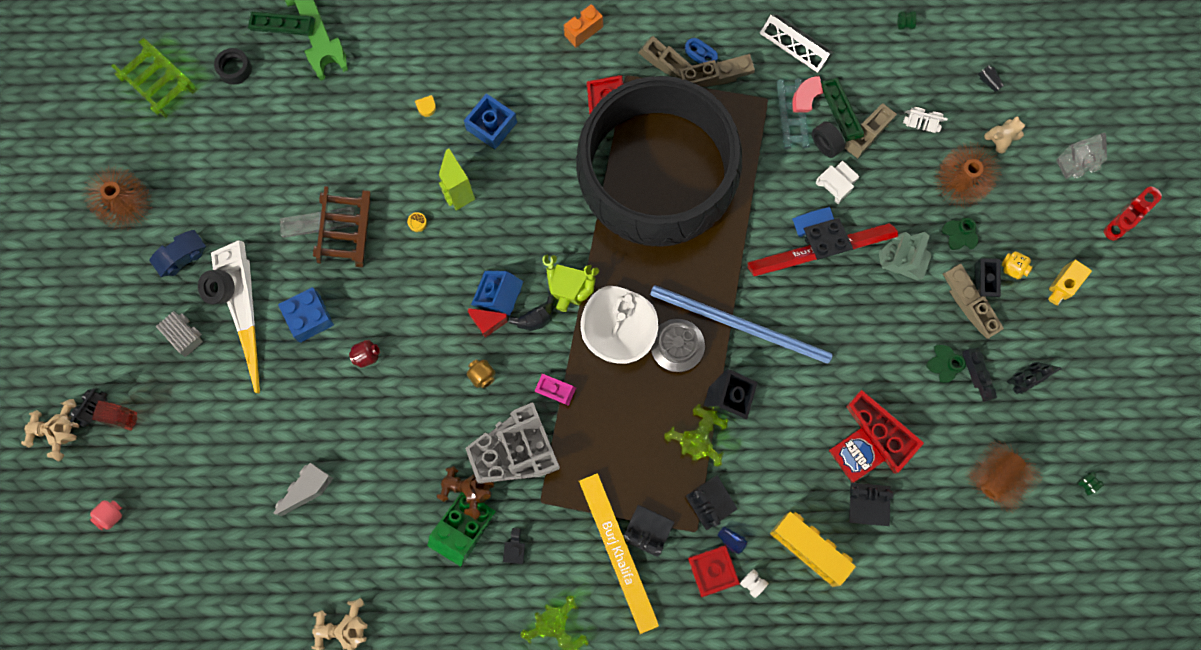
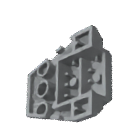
(513, 449)

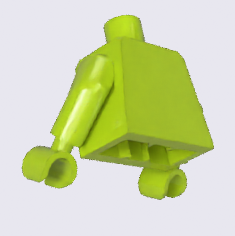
(569, 284)

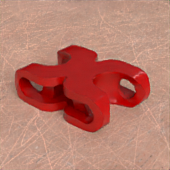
(1132, 213)

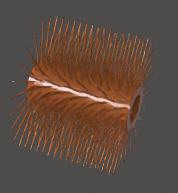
(967, 175)
(117, 198)
(1003, 476)

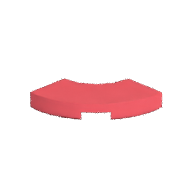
(805, 94)

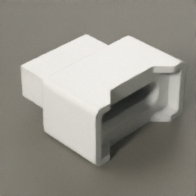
(838, 181)

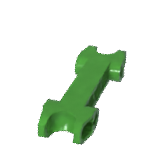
(323, 49)

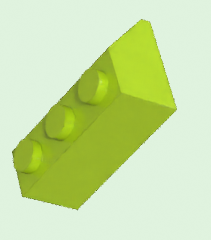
(454, 182)

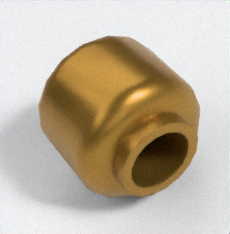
(481, 373)

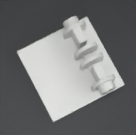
(934, 119)

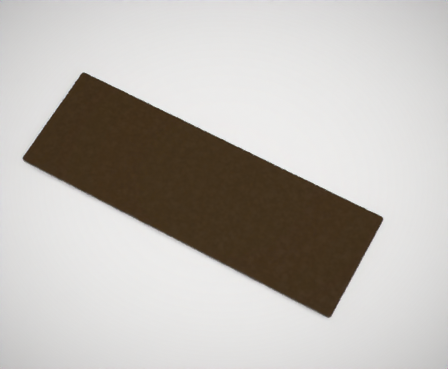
(624, 409)

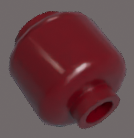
(364, 353)

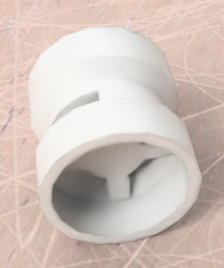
(754, 583)

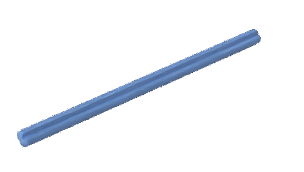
(741, 324)

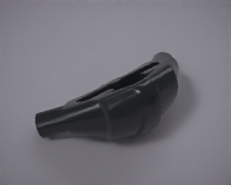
(536, 317)

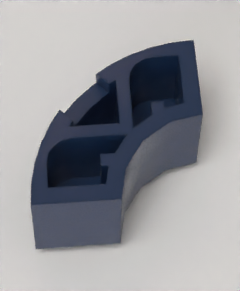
(183, 250)

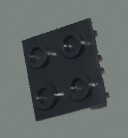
(827, 238)
(1032, 376)
(79, 411)
(711, 502)
(870, 504)
(648, 530)

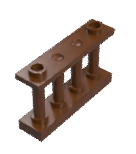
(358, 237)

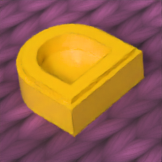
(426, 106)

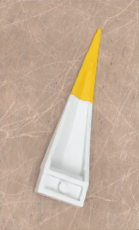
(234, 261)

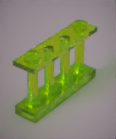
(159, 62)

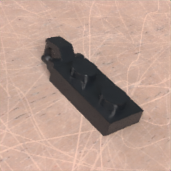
(979, 374)

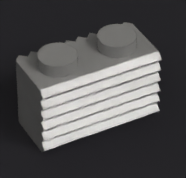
(179, 333)

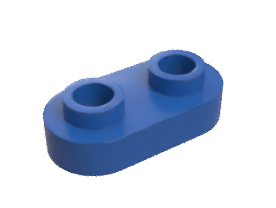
(702, 51)

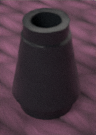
(991, 78)

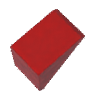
(487, 321)

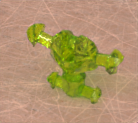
(697, 441)
(553, 623)

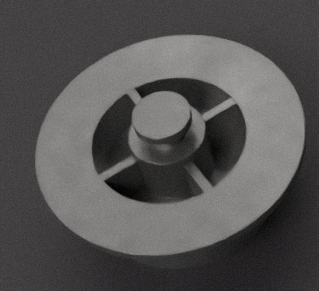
(678, 345)

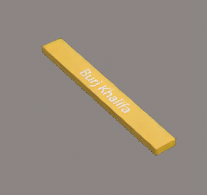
(619, 553)

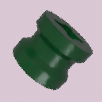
(907, 20)
(1090, 483)

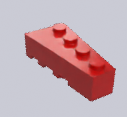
(885, 432)

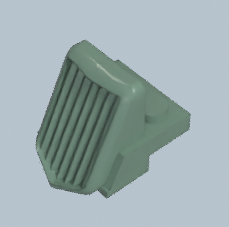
(906, 255)

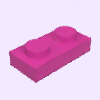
(555, 389)

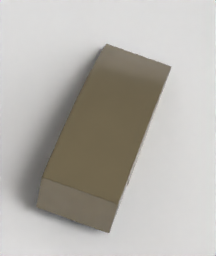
(663, 57)
(872, 128)

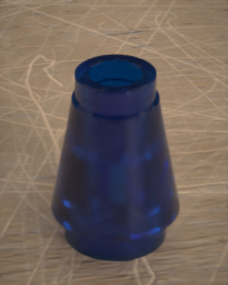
(733, 540)

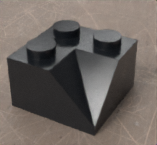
(731, 395)

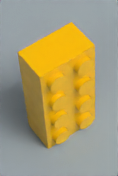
(812, 549)

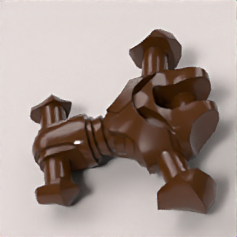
(474, 491)

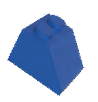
(497, 292)

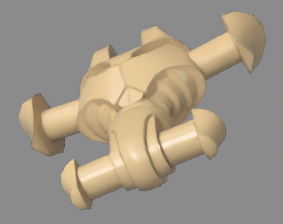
(56, 429)
(348, 632)

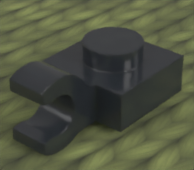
(514, 550)

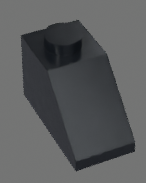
(988, 277)

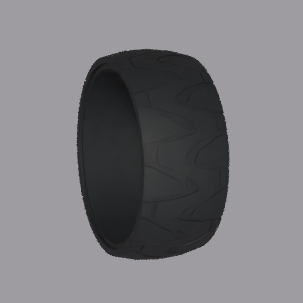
(672, 97)

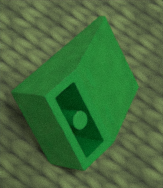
(459, 533)

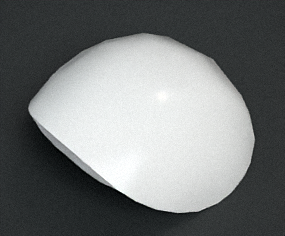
(619, 325)

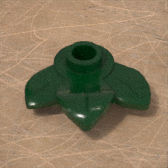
(959, 236)
(943, 363)

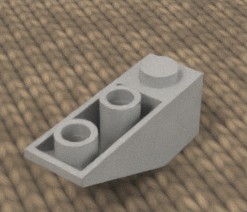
(307, 487)

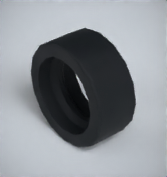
(229, 54)
(828, 139)

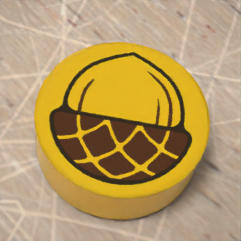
(417, 222)

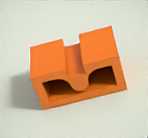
(583, 28)

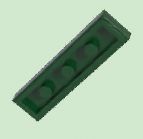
(281, 23)
(842, 110)

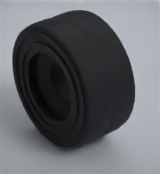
(225, 287)

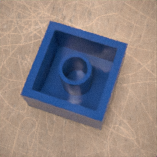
(490, 121)
(306, 314)

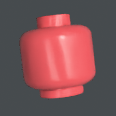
(106, 514)

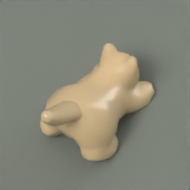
(1005, 134)

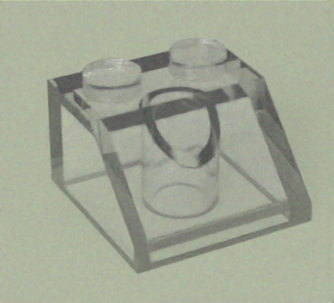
(1083, 156)

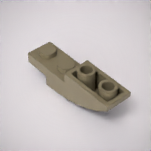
(718, 73)
(974, 307)

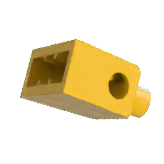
(1068, 281)

